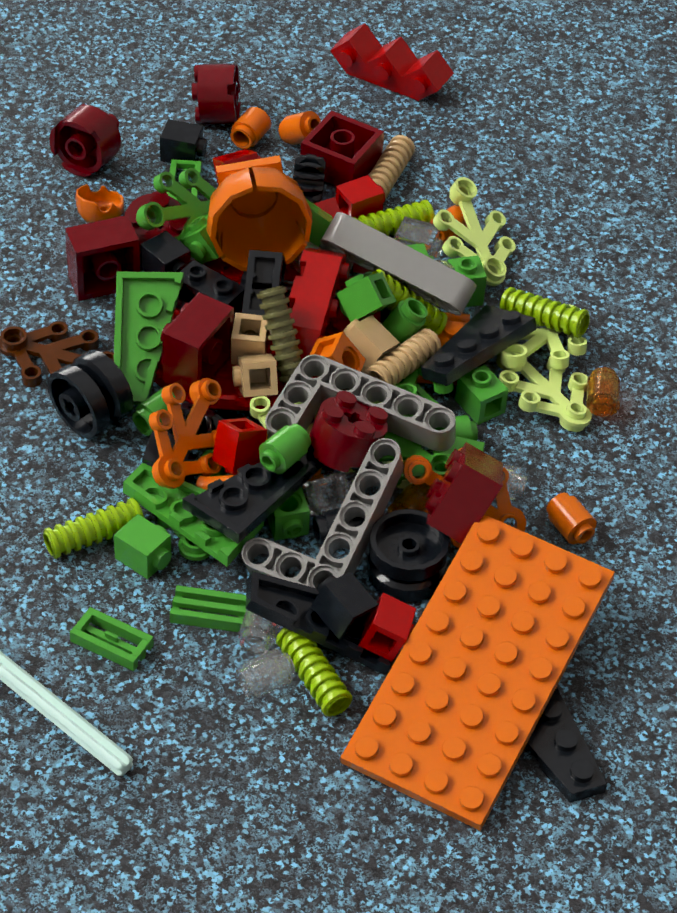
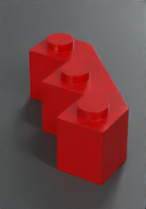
(391, 65)
(315, 293)

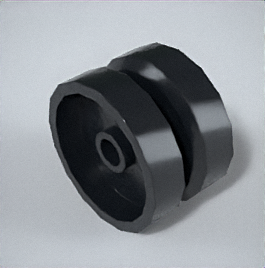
(90, 393)
(406, 555)

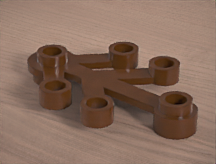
(19, 343)

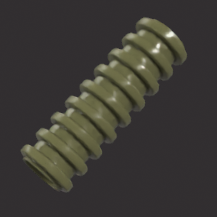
(281, 330)

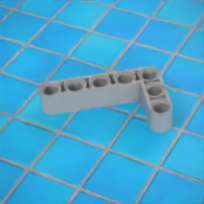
(411, 268)
(367, 389)
(340, 534)

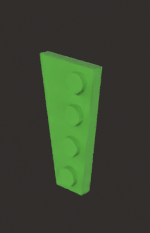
(141, 311)
(167, 506)

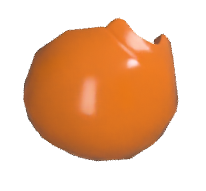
(98, 205)

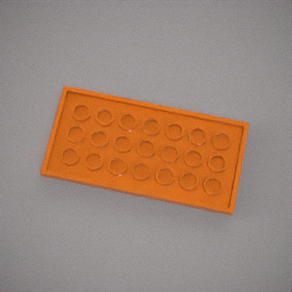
(478, 670)

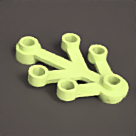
(461, 194)
(516, 355)
(572, 414)

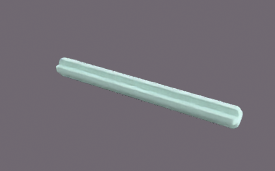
(64, 717)

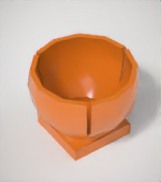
(257, 211)

